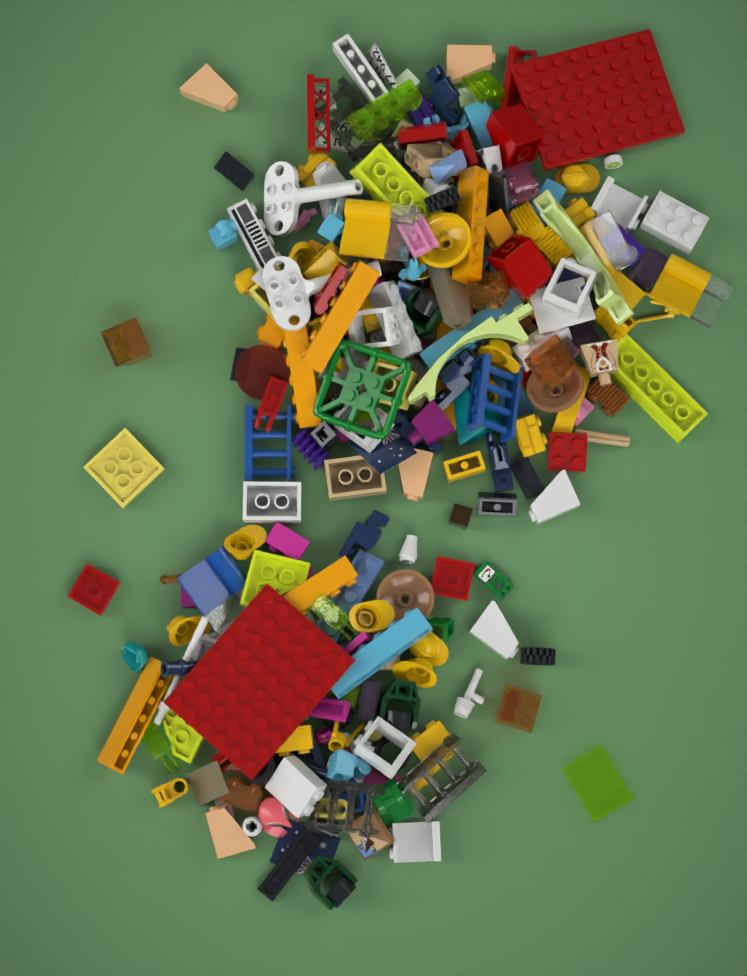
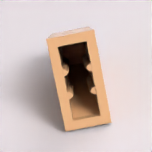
(467, 60)
(209, 90)
(414, 474)
(227, 833)

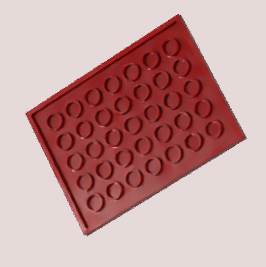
(598, 99)
(259, 681)

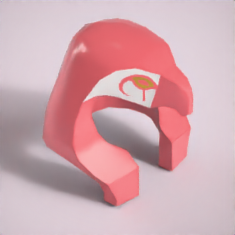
(274, 812)

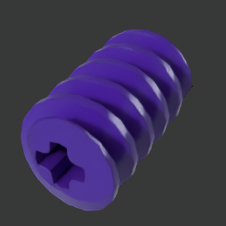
(310, 448)

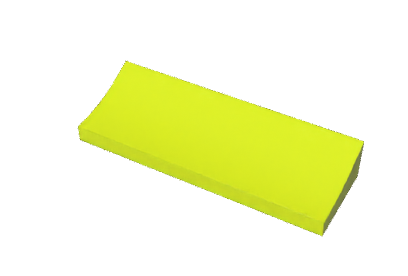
(389, 181)
(656, 390)

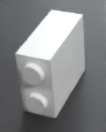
(296, 786)

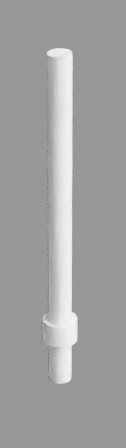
(163, 708)

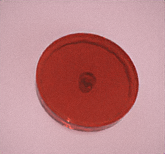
(257, 366)

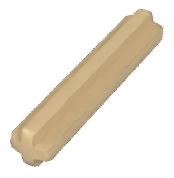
(606, 438)

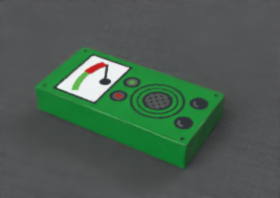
(493, 580)

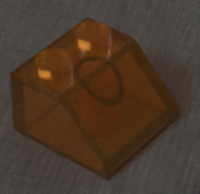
(551, 362)

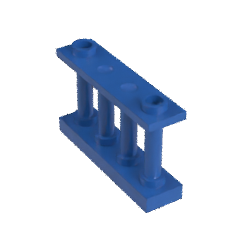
(478, 400)
(252, 453)

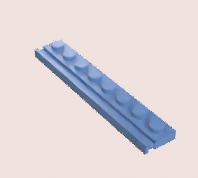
(367, 568)

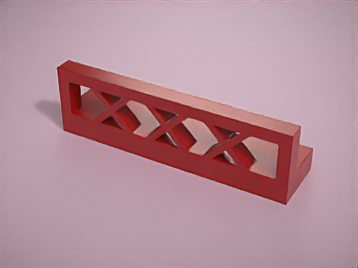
(515, 55)
(311, 110)

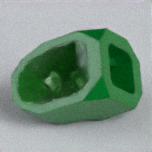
(442, 627)

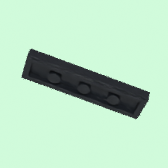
(288, 864)

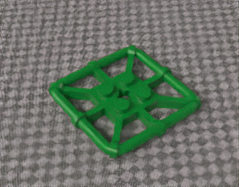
(373, 383)

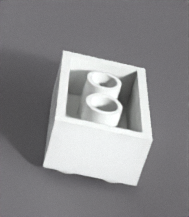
(674, 223)
(272, 502)

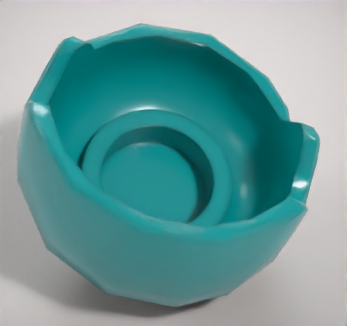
(134, 655)

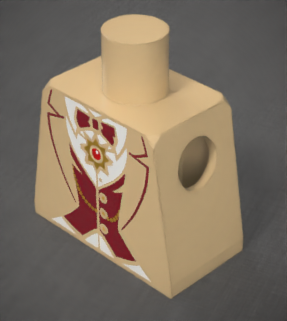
(601, 359)

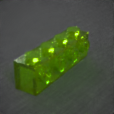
(384, 110)

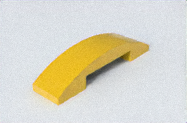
(566, 419)

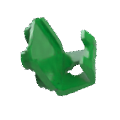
(393, 805)

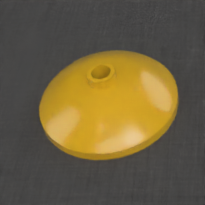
(448, 229)

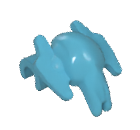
(452, 131)
(412, 270)

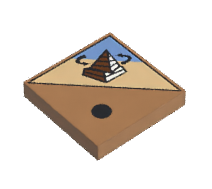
(370, 846)

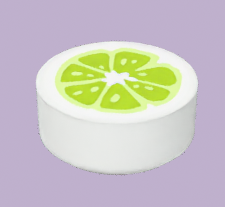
(613, 161)

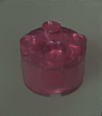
(521, 183)

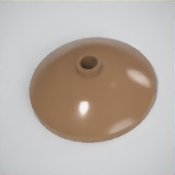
(548, 401)
(409, 584)

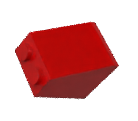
(515, 134)
(522, 264)

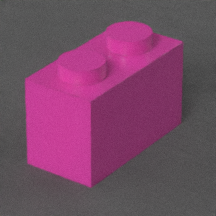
(286, 542)

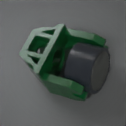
(424, 301)
(400, 720)
(340, 891)

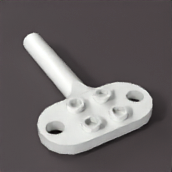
(285, 196)
(290, 292)

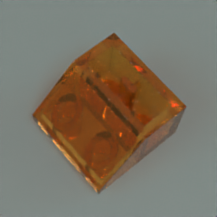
(126, 343)
(518, 708)
(243, 796)

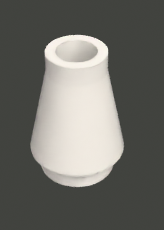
(409, 550)
(246, 826)

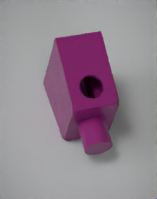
(430, 425)

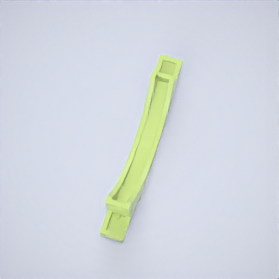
(605, 287)
(506, 328)

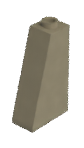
(450, 297)

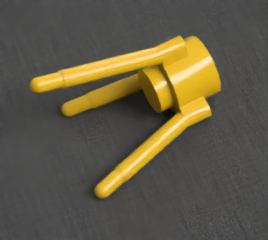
(670, 312)
(338, 739)

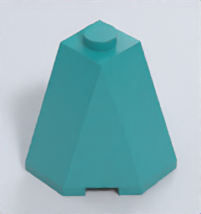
(461, 408)

